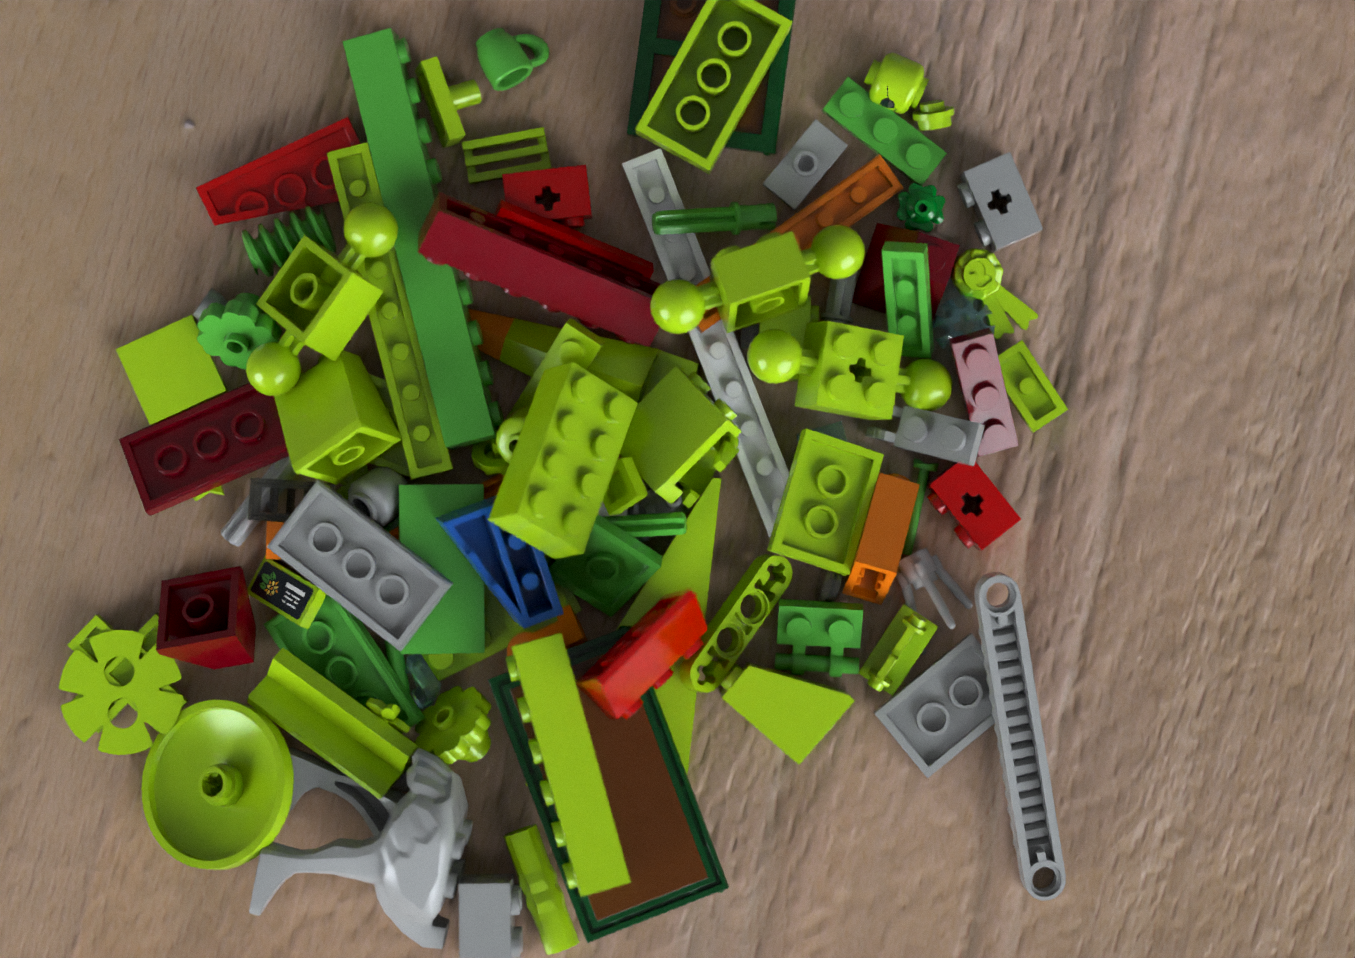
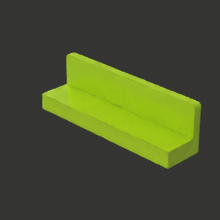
(332, 724)

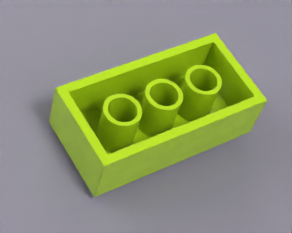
(713, 80)
(563, 461)

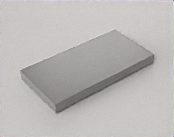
(360, 565)

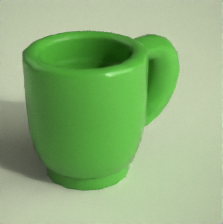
(505, 60)

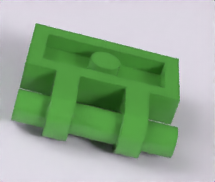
(818, 624)

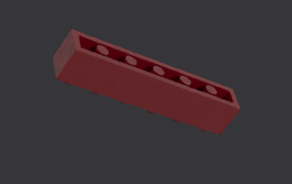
(539, 269)

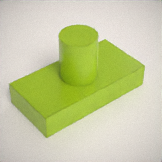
(445, 100)

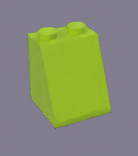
(335, 419)
(784, 706)

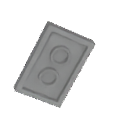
(941, 707)

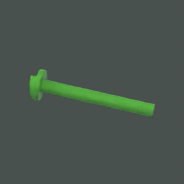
(923, 475)

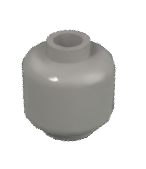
(377, 494)

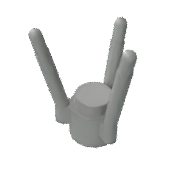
(920, 571)

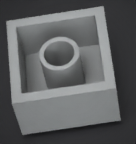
(488, 916)

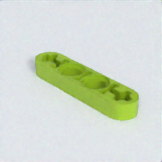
(741, 628)

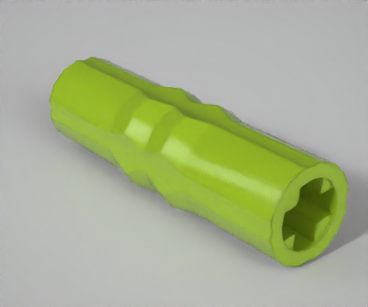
(541, 889)

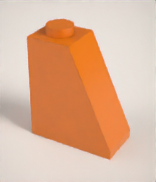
(882, 538)

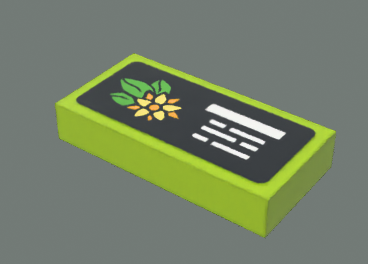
(286, 592)

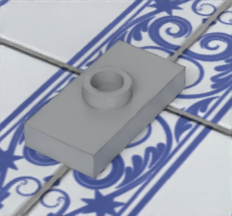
(805, 165)

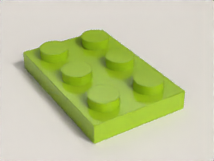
(825, 502)

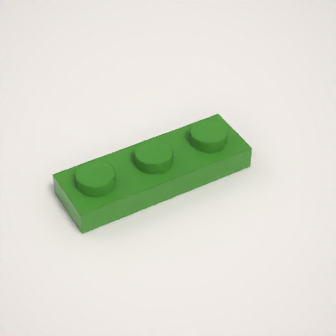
(884, 132)
(908, 296)

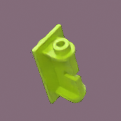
(897, 650)

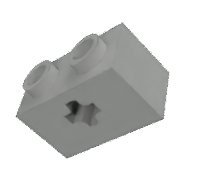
(1019, 215)

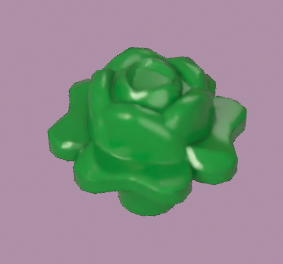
(920, 207)

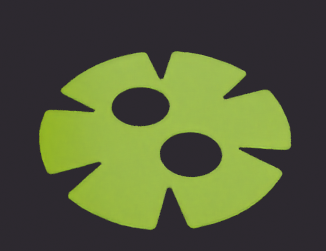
(88, 678)

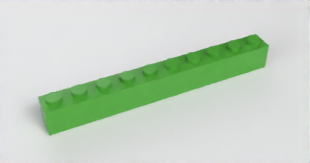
(408, 190)

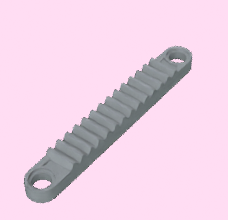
(1019, 735)

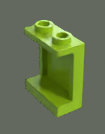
(674, 430)

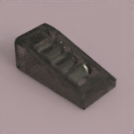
(255, 495)

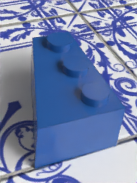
(505, 563)

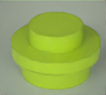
(933, 115)

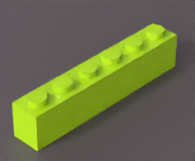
(569, 765)

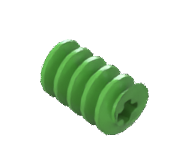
(279, 244)

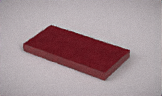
(204, 447)

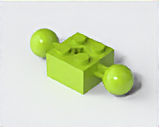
(758, 280)
(320, 298)
(849, 370)

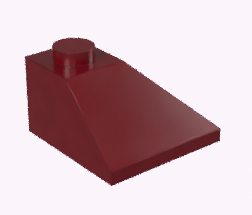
(870, 284)
(207, 619)

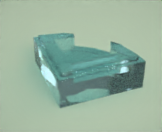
(426, 682)

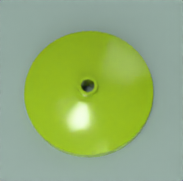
(217, 785)

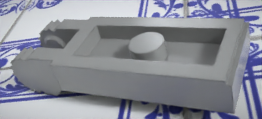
(933, 435)

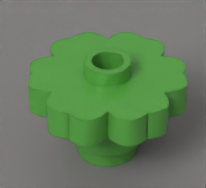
(236, 329)

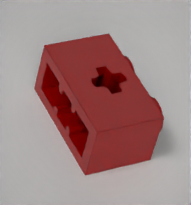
(565, 183)
(994, 513)

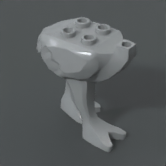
(409, 859)

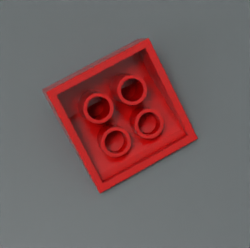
(645, 655)

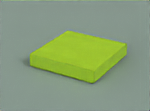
(171, 370)

